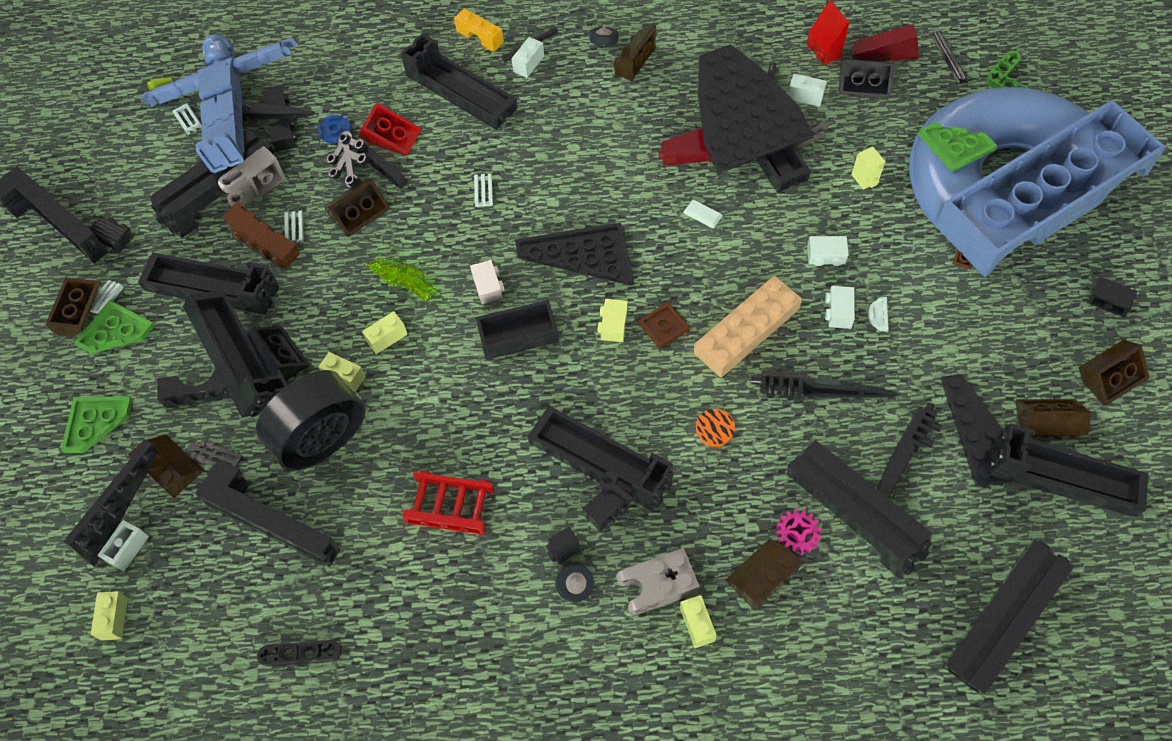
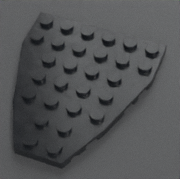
(744, 110)

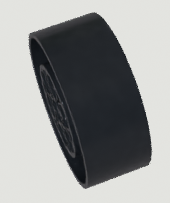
(310, 420)

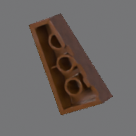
(260, 236)

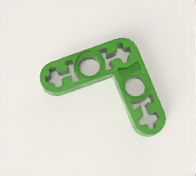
(1003, 76)

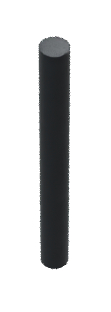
(541, 37)

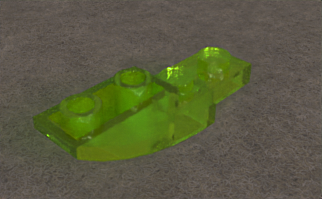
(398, 272)

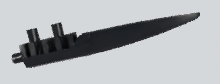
(272, 111)
(813, 386)
(910, 442)

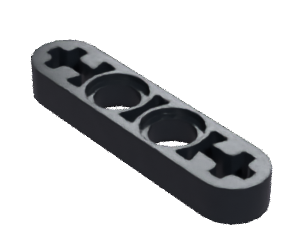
(384, 168)
(299, 656)

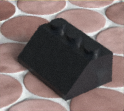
(866, 78)
(277, 351)

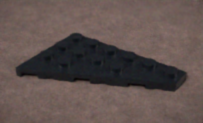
(588, 251)

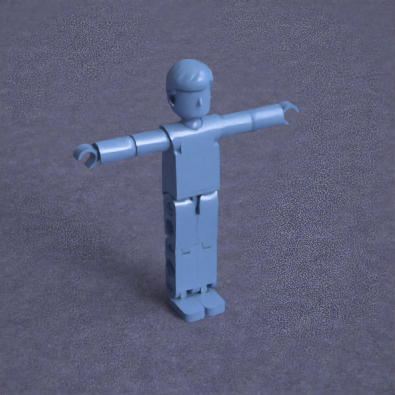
(221, 97)

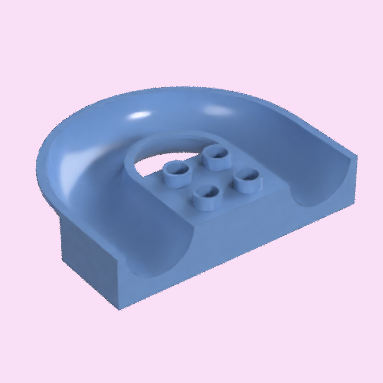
(1066, 173)

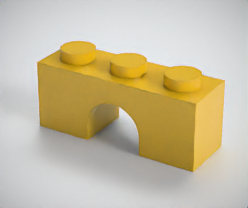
(488, 33)

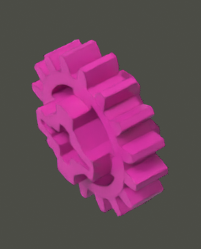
(806, 527)

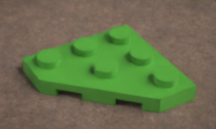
(956, 145)
(113, 328)
(92, 420)

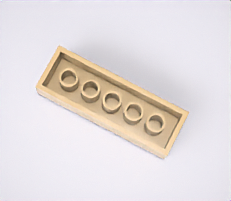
(747, 326)

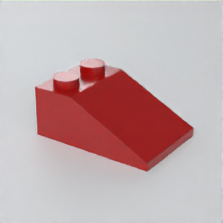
(828, 34)
(389, 130)

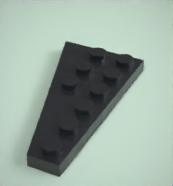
(974, 426)
(106, 513)

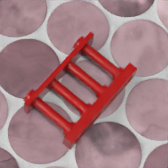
(454, 521)

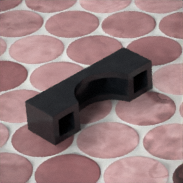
(282, 133)
(173, 392)

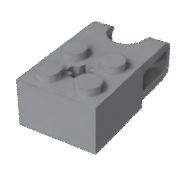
(252, 177)
(653, 581)

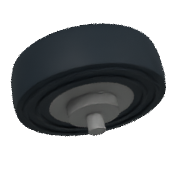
(603, 36)
(574, 583)

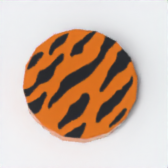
(715, 427)

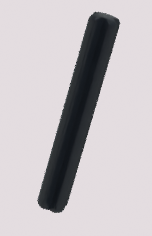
(949, 57)

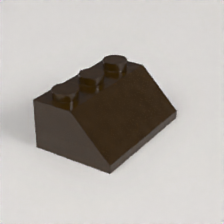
(636, 53)
(357, 207)
(72, 306)
(1115, 371)
(1053, 417)
(172, 466)
(764, 573)

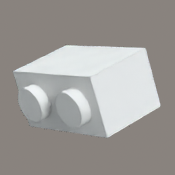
(486, 281)

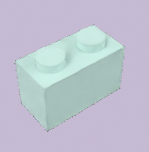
(528, 57)
(807, 89)
(827, 250)
(841, 307)
(123, 545)

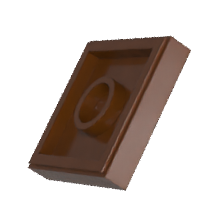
(663, 325)

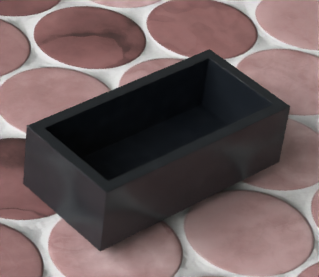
(517, 329)

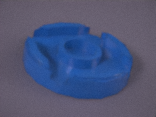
(332, 127)

